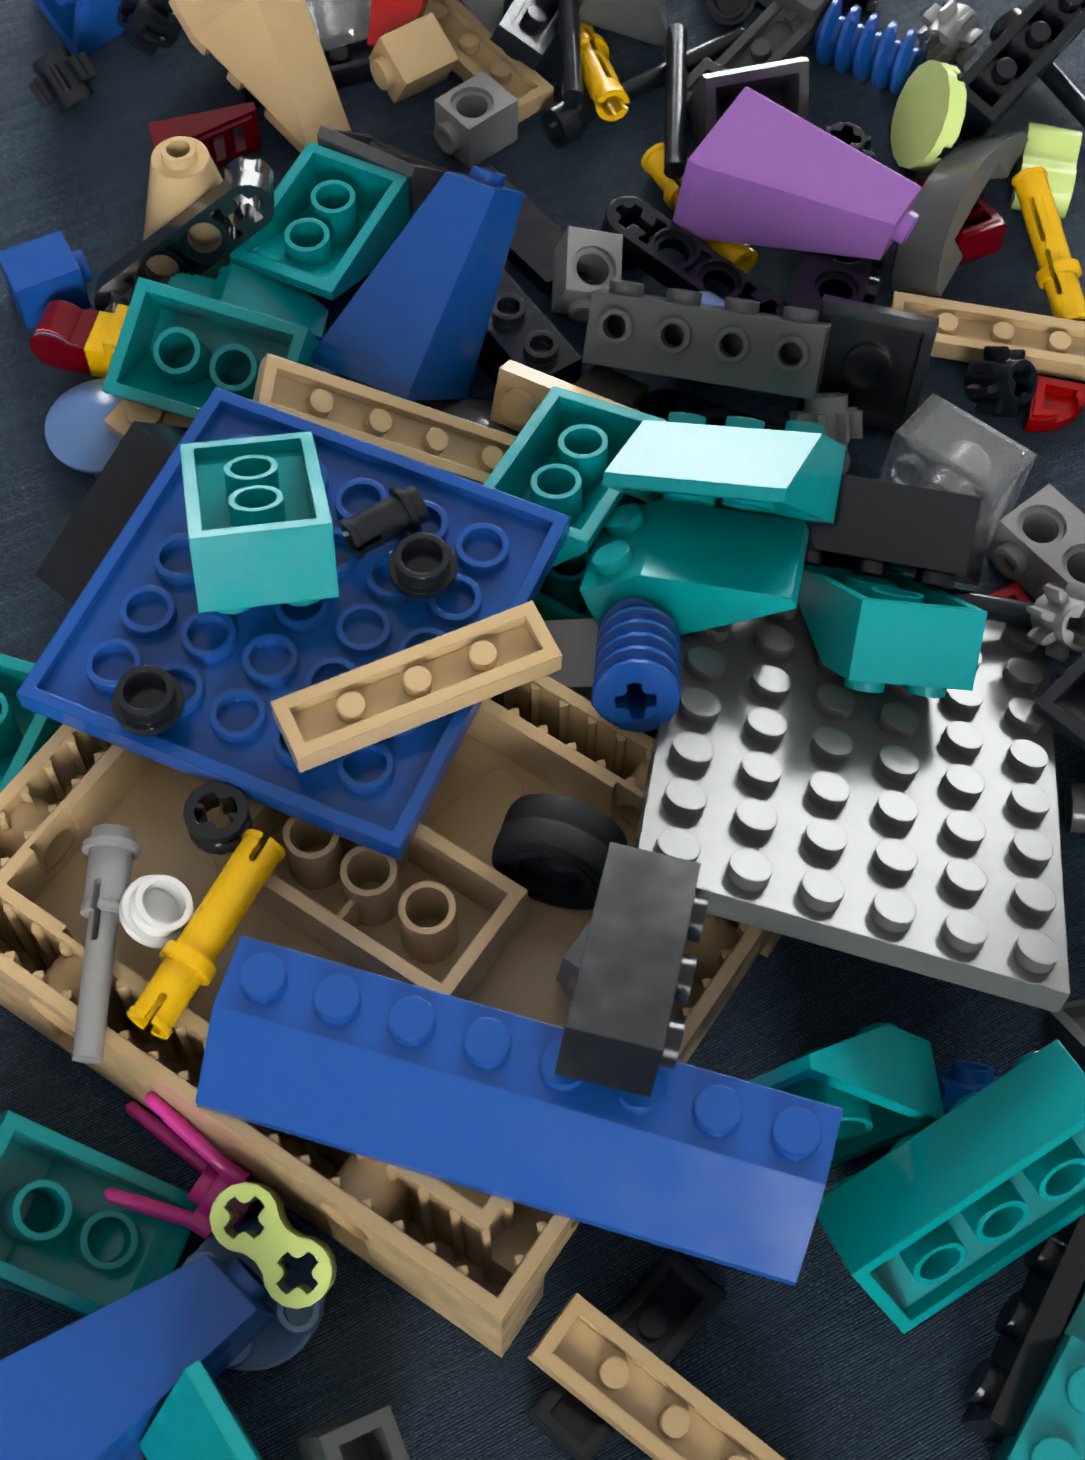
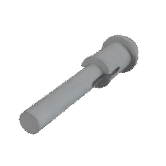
(108, 875)

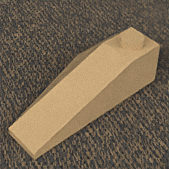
(273, 55)

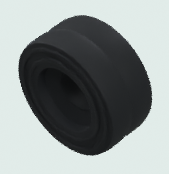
(555, 849)

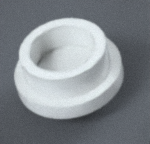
(155, 909)

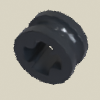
(206, 835)

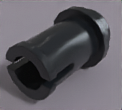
(385, 521)

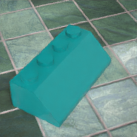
(966, 1190)

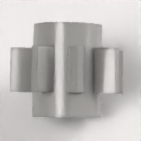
(951, 32)
(833, 412)
(1059, 620)

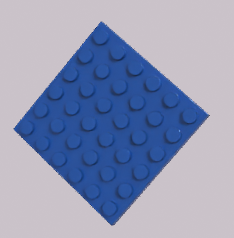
(232, 665)

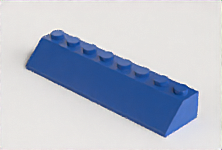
(478, 1104)

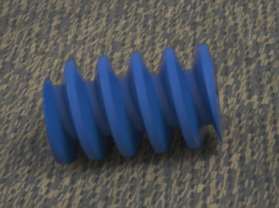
(867, 49)
(637, 666)

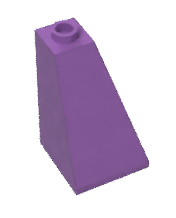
(791, 187)

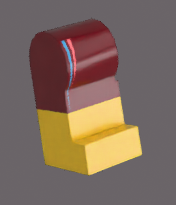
(77, 337)

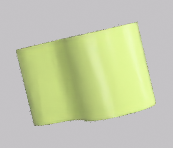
(1058, 153)
(272, 1244)

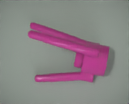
(193, 1147)

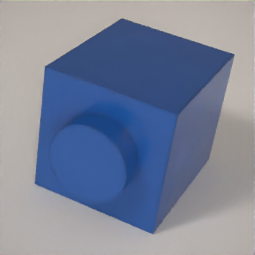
(44, 273)

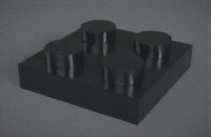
(876, 358)

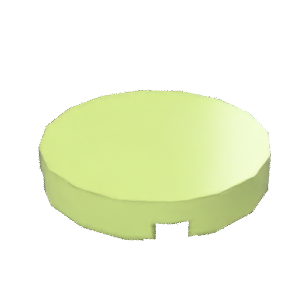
(927, 116)

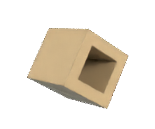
(412, 58)

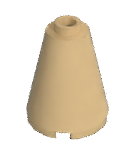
(179, 177)

